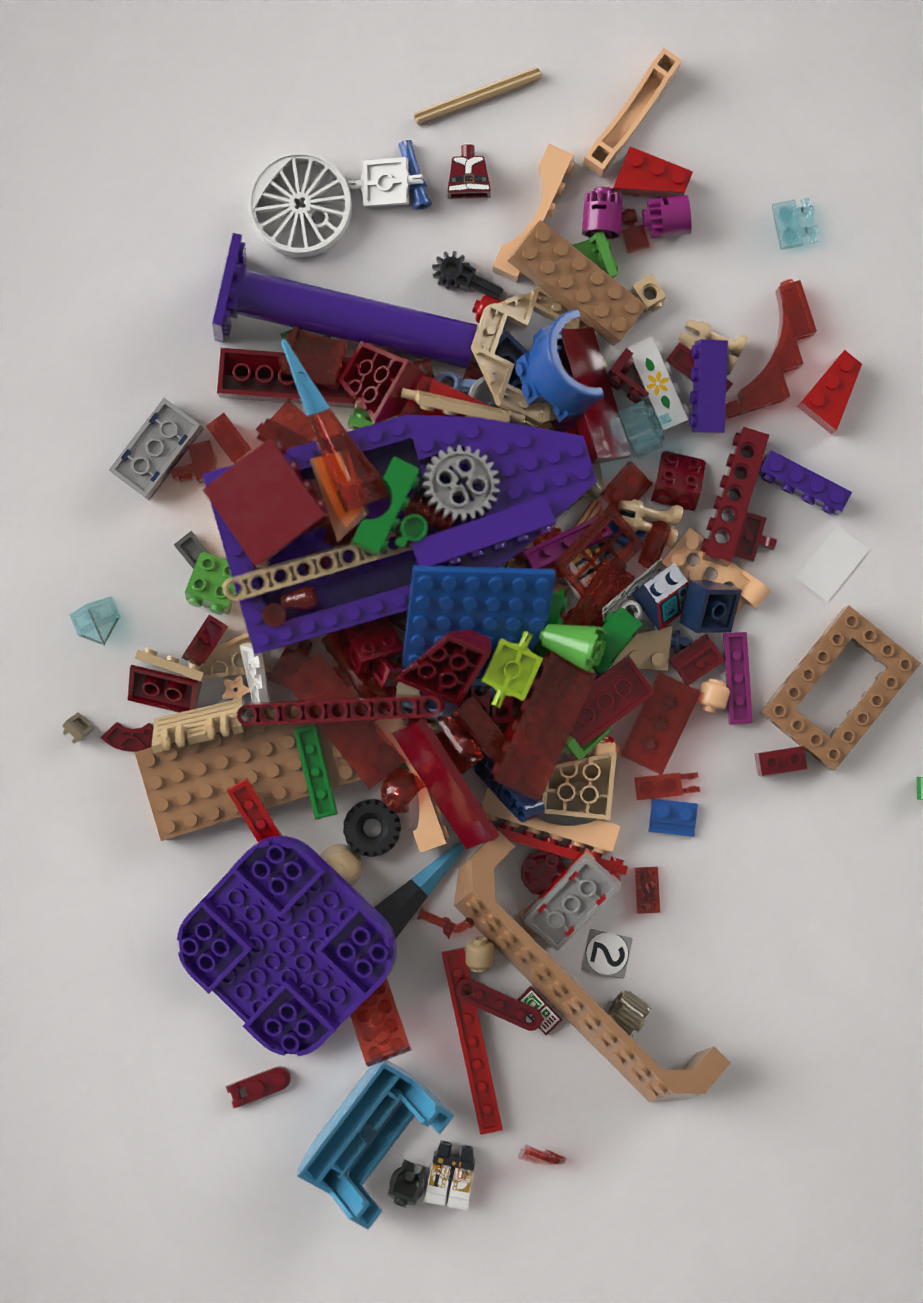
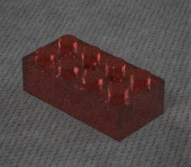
(664, 738)

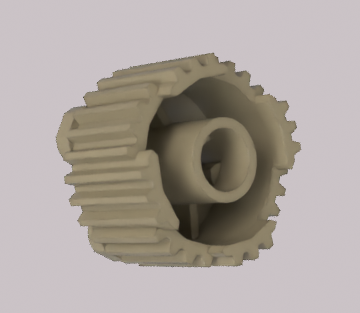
(629, 1012)

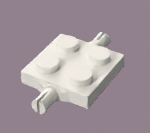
(385, 182)

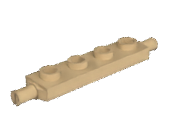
(453, 406)

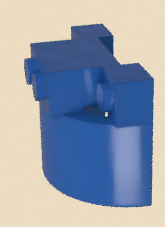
(545, 378)

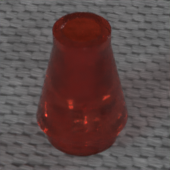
(300, 599)

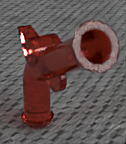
(445, 923)

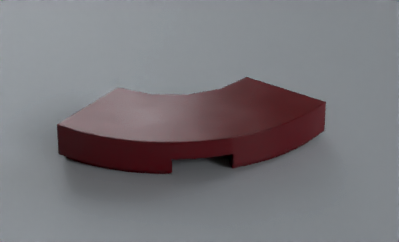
(128, 738)

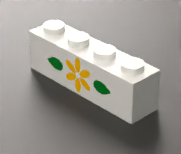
(655, 379)

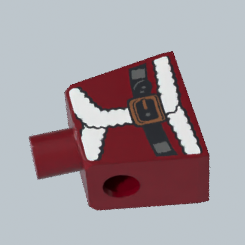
(468, 175)

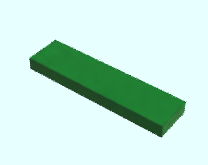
(315, 771)

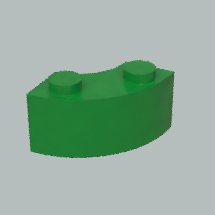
(621, 630)

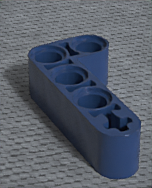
(518, 804)

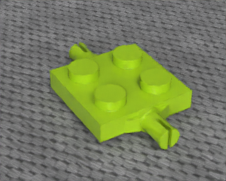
(511, 669)

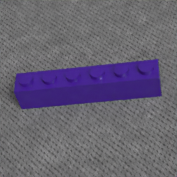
(485, 533)

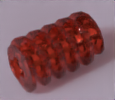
(417, 507)

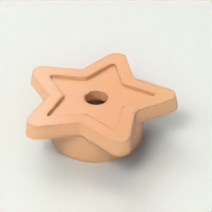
(230, 685)

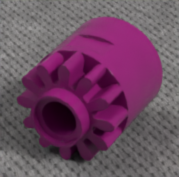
(602, 213)
(667, 216)

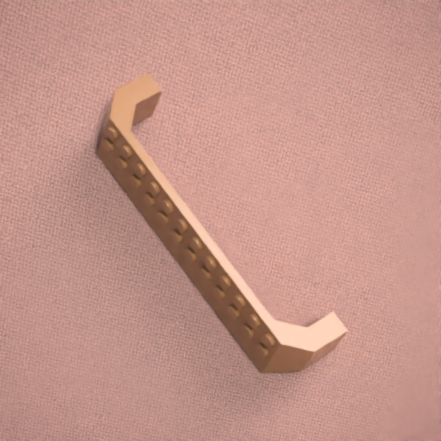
(477, 900)

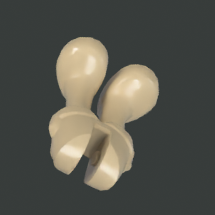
(704, 332)
(671, 517)

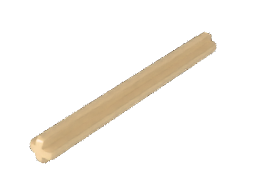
(477, 95)

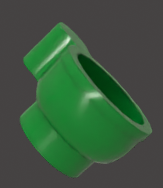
(412, 528)

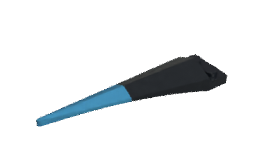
(407, 899)

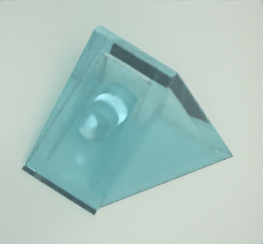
(96, 620)

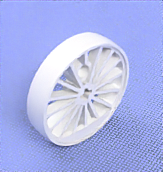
(266, 177)

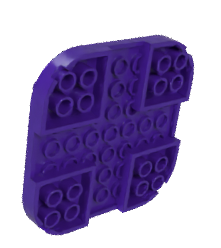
(287, 945)

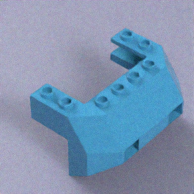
(364, 1133)

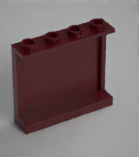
(266, 501)

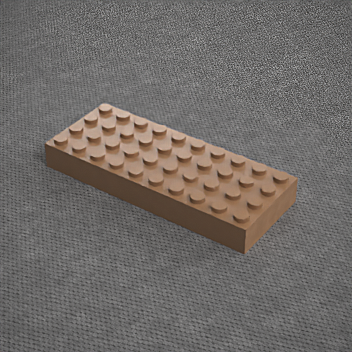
(192, 781)

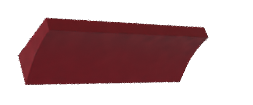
(601, 422)
(445, 783)

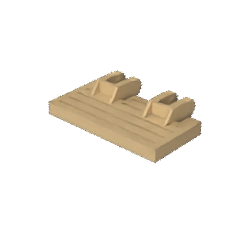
(196, 725)

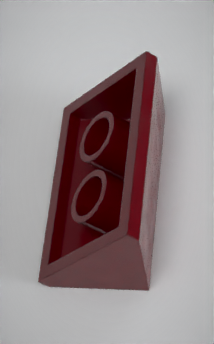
(162, 689)

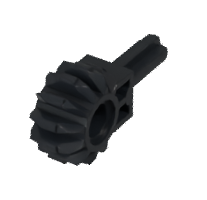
(464, 277)

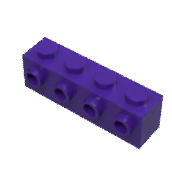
(709, 386)
(804, 483)

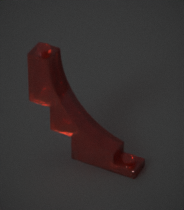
(794, 325)

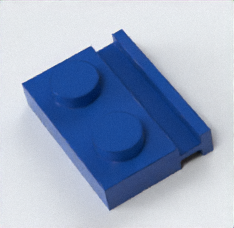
(673, 817)

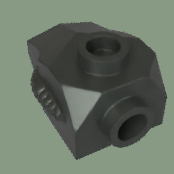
(407, 1184)

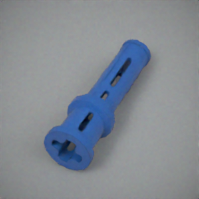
(418, 191)

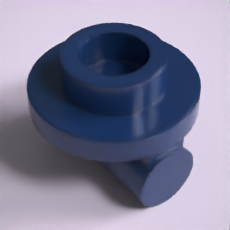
(676, 641)

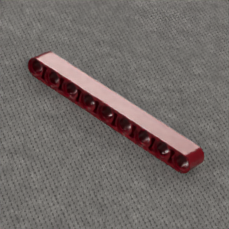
(329, 713)

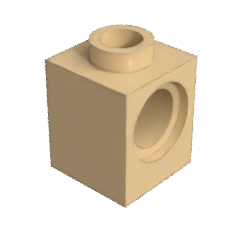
(649, 284)

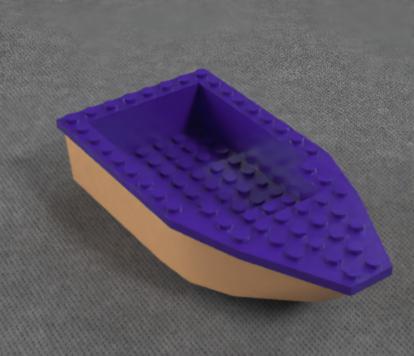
(528, 464)

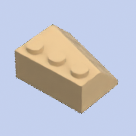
(582, 787)

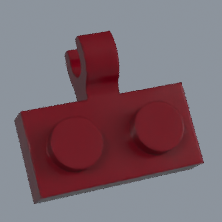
(752, 537)

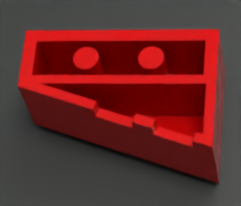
(650, 176)
(831, 393)

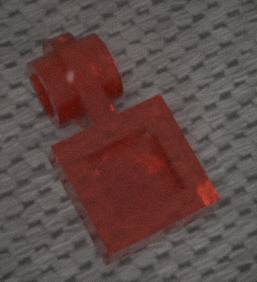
(635, 236)

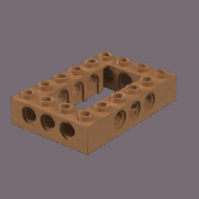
(782, 705)

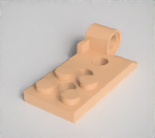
(753, 590)

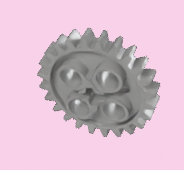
(443, 493)

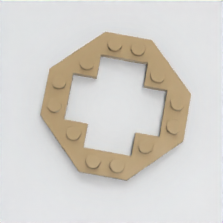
(498, 370)

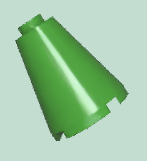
(575, 643)

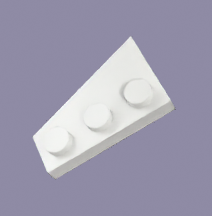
(255, 674)

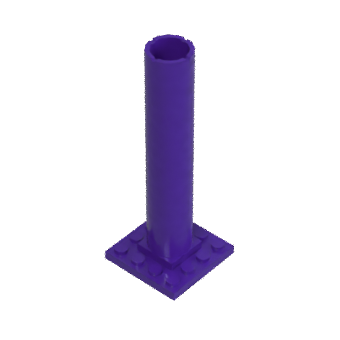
(336, 314)

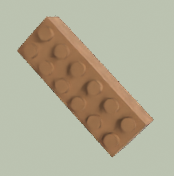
(577, 282)

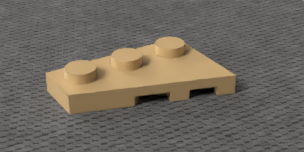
(170, 663)

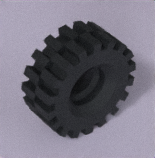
(363, 843)

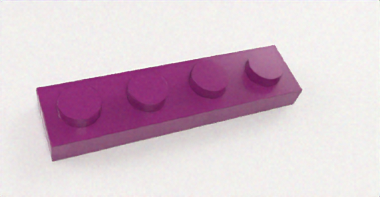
(550, 550)
(737, 678)

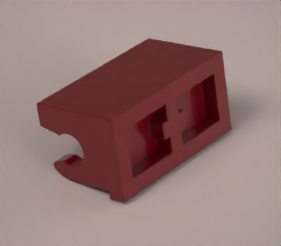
(205, 640)
(384, 672)

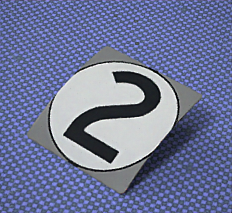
(607, 953)

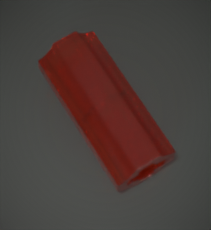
(654, 543)

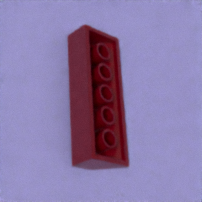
(258, 377)

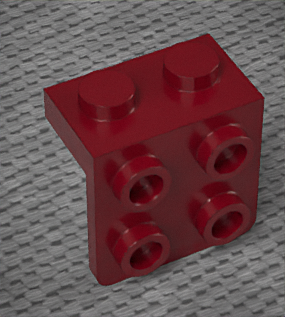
(679, 480)

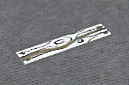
(626, 593)

